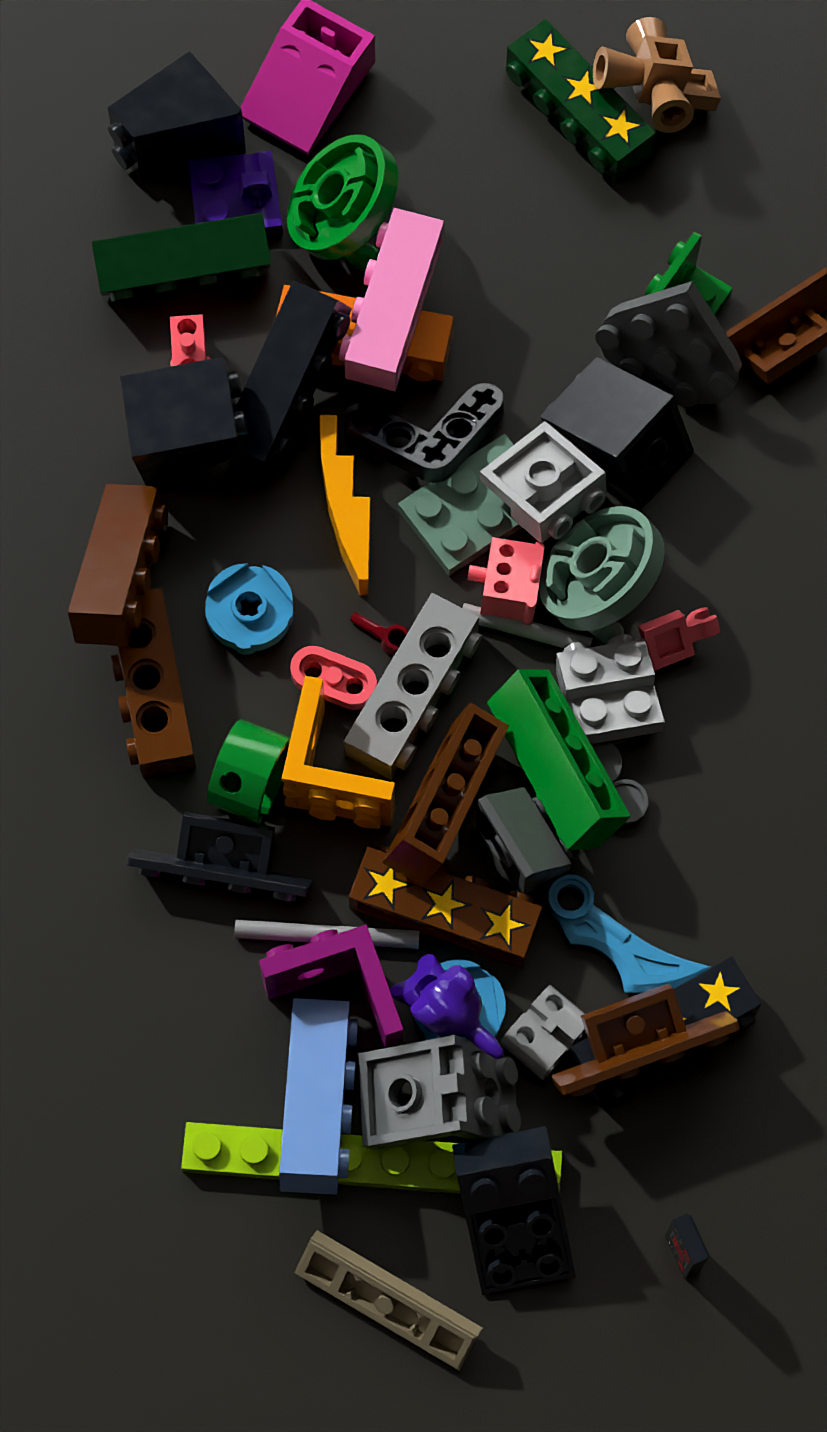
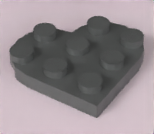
(674, 341)

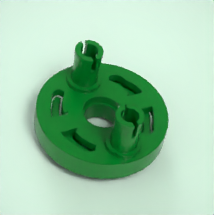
(348, 195)

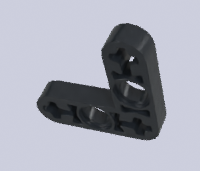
(425, 444)

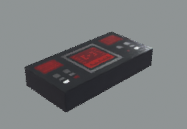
(687, 1245)

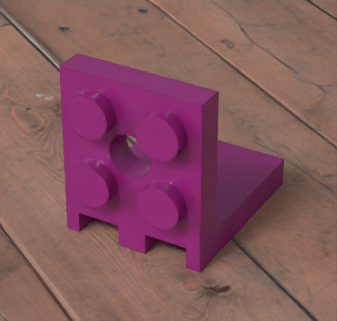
(329, 957)

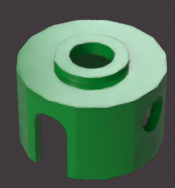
(248, 771)

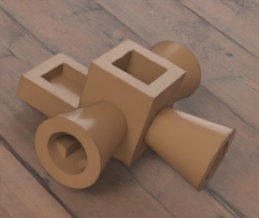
(659, 75)

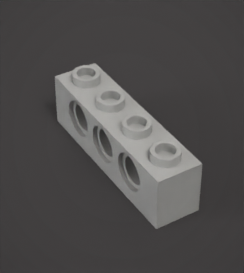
(436, 624)

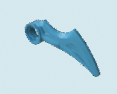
(638, 962)

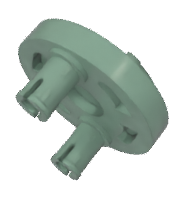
(601, 596)

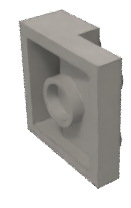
(546, 482)
(611, 688)

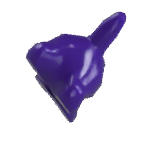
(446, 1003)

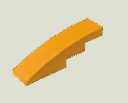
(347, 513)

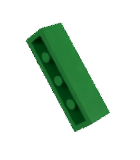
(558, 759)

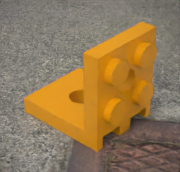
(327, 791)

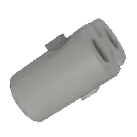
(545, 1032)

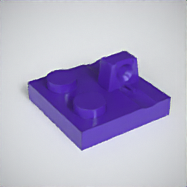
(236, 188)

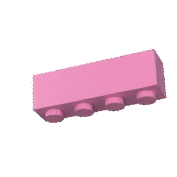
(393, 299)

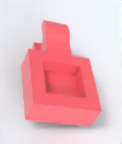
(672, 635)

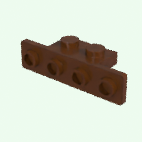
(784, 330)
(637, 1034)

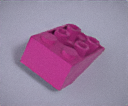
(308, 76)

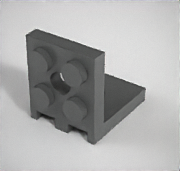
(453, 1093)

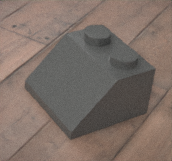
(522, 840)

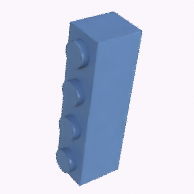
(315, 1097)

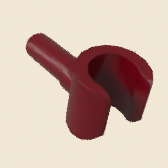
(380, 632)

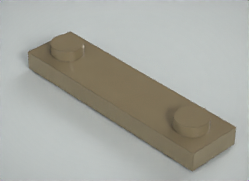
(388, 1300)

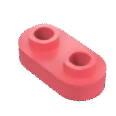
(337, 675)

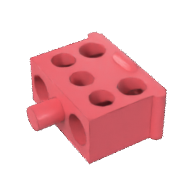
(188, 339)
(510, 579)

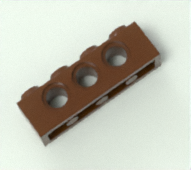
(172, 747)
(445, 794)

